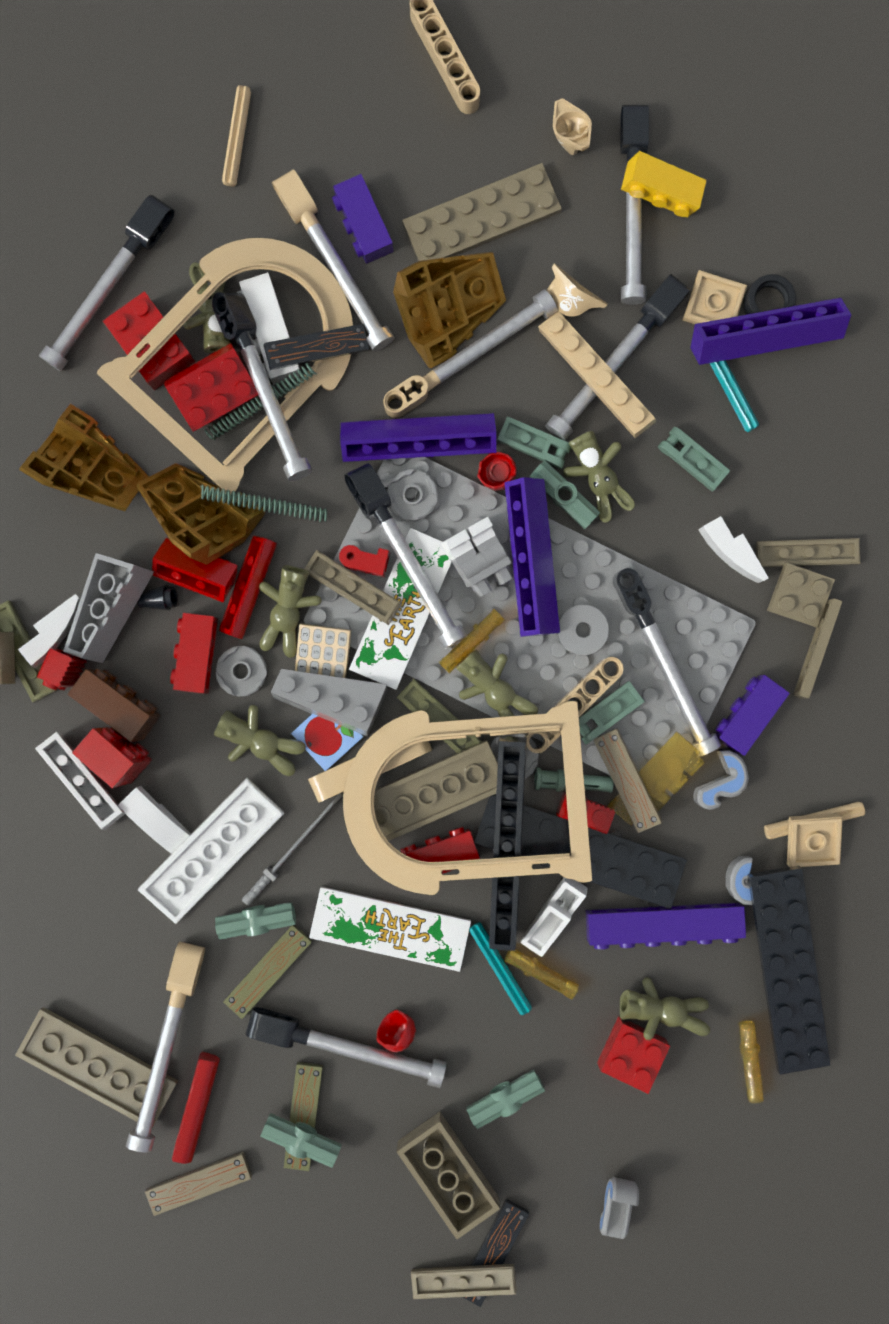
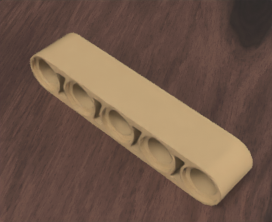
(449, 64)
(584, 698)
(333, 780)

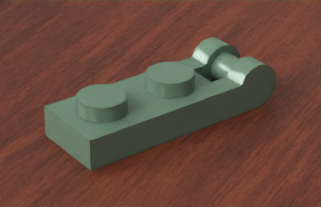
(533, 442)
(694, 459)
(609, 711)

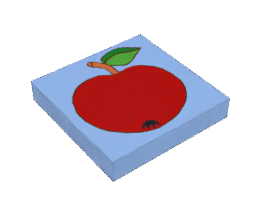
(325, 740)

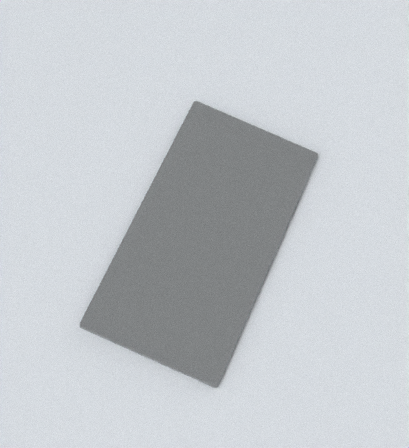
(697, 630)

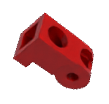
(365, 562)

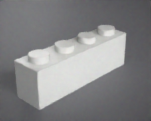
(269, 320)
(80, 781)

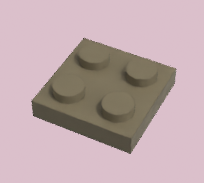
(800, 594)

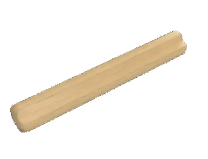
(236, 136)
(846, 811)

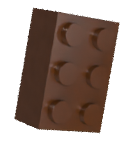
(115, 704)

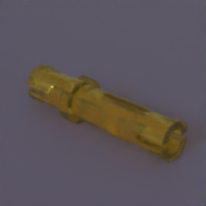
(474, 638)
(531, 967)
(749, 1051)

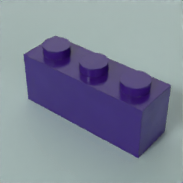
(362, 219)
(751, 714)

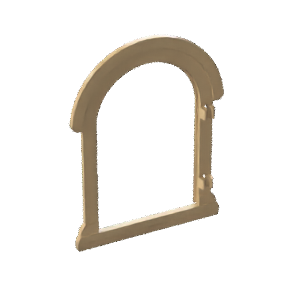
(219, 267)
(426, 876)

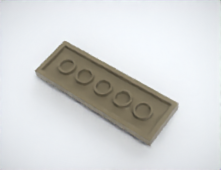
(483, 215)
(436, 790)
(90, 1064)

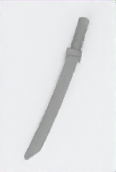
(270, 873)

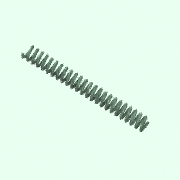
(260, 404)
(255, 501)

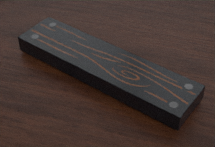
(316, 346)
(500, 1239)

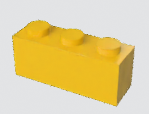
(663, 184)

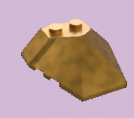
(447, 301)
(85, 462)
(196, 525)

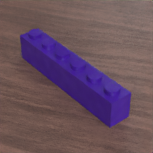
(770, 331)
(418, 437)
(532, 557)
(662, 924)

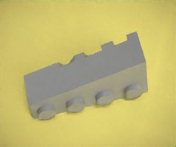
(105, 606)
(336, 699)

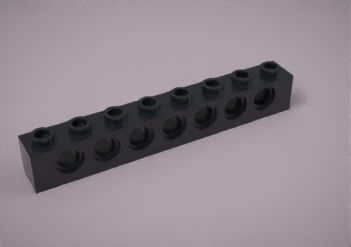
(508, 840)

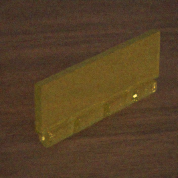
(664, 773)

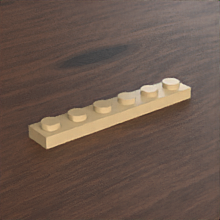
(597, 374)

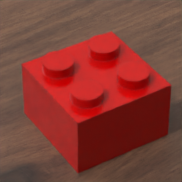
(632, 1057)

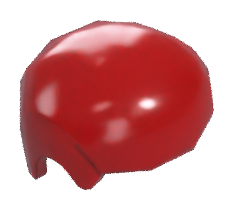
(496, 470)
(396, 1031)

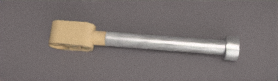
(302, 209)
(542, 306)
(181, 982)

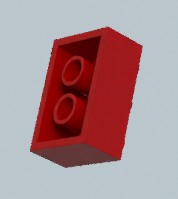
(132, 324)
(211, 387)
(112, 756)

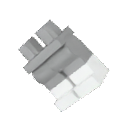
(478, 555)

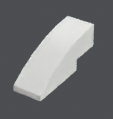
(733, 551)
(51, 630)
(154, 819)
(554, 915)

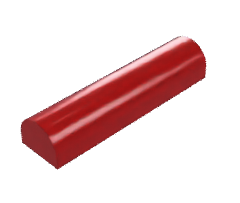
(247, 587)
(195, 1108)

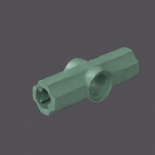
(577, 507)
(255, 920)
(505, 1099)
(301, 1140)

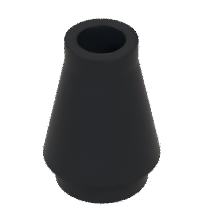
(159, 598)

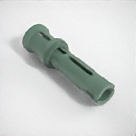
(556, 780)

